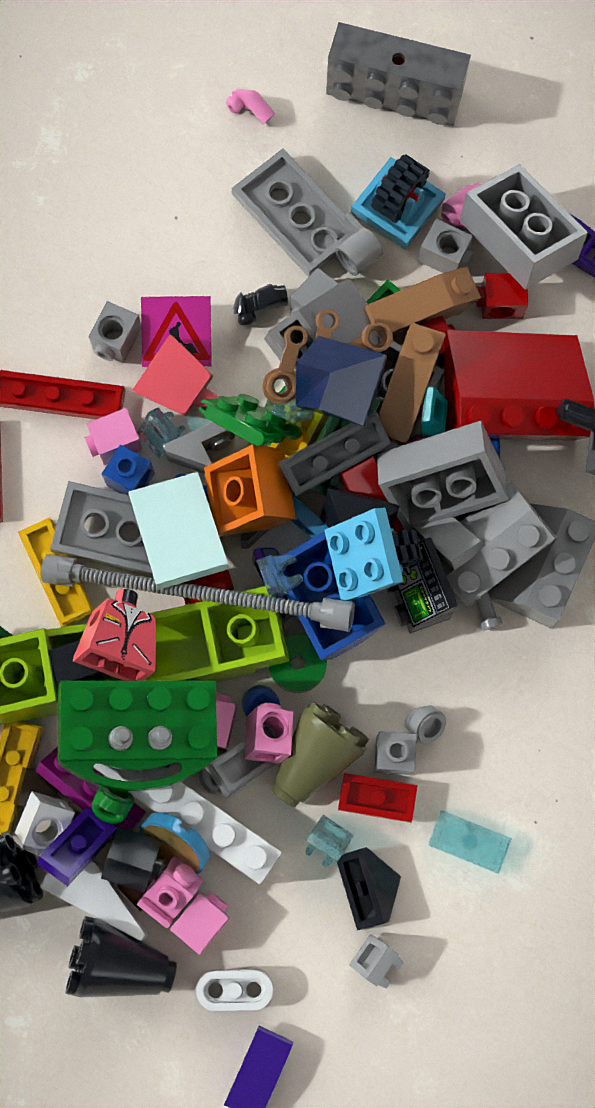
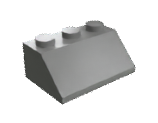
(509, 536)
(546, 580)

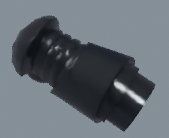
(263, 298)

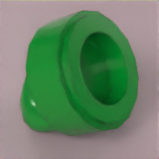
(114, 802)

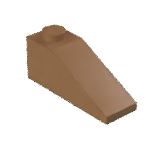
(441, 295)
(410, 381)

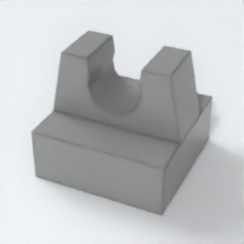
(375, 960)

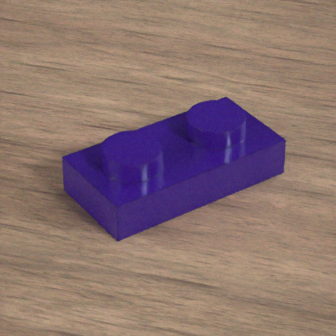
(76, 846)

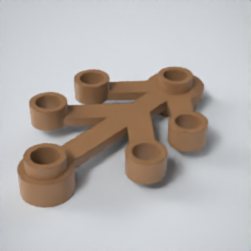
(286, 368)

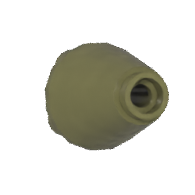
(318, 754)

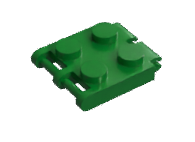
(249, 420)

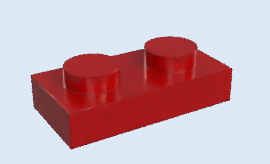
(377, 797)

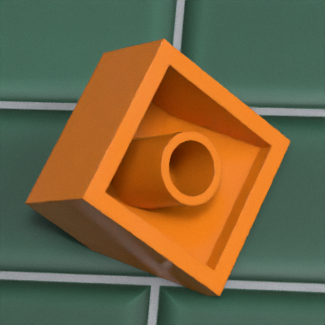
(249, 491)

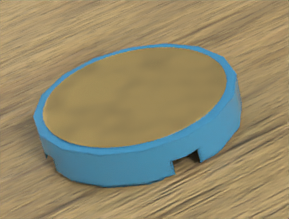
(176, 841)

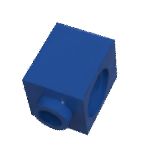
(127, 471)

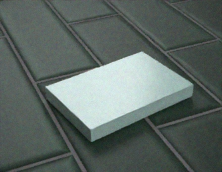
(178, 530)

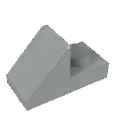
(192, 447)

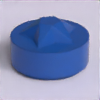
(256, 696)

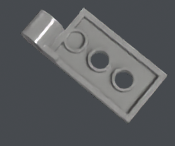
(324, 236)
(104, 547)

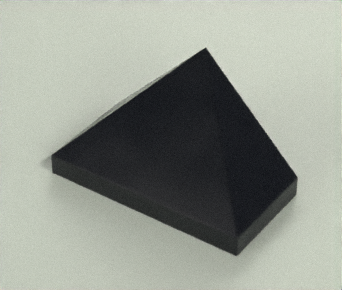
(345, 504)
(368, 886)

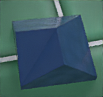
(338, 380)

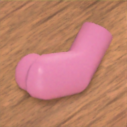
(251, 101)

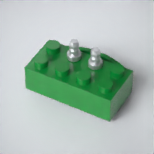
(136, 729)

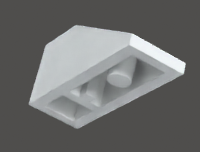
(97, 898)

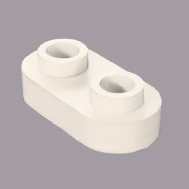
(234, 990)

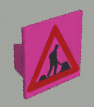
(181, 317)

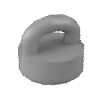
(426, 723)

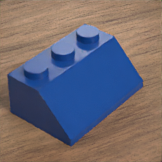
(320, 582)

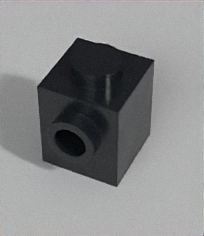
(132, 860)

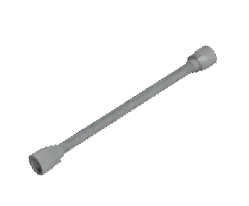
(331, 612)

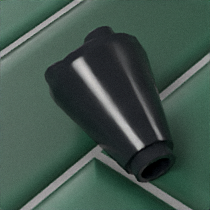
(17, 876)
(116, 964)

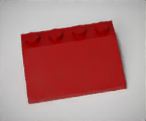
(514, 383)

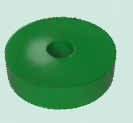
(299, 679)

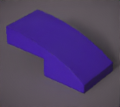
(259, 1070)

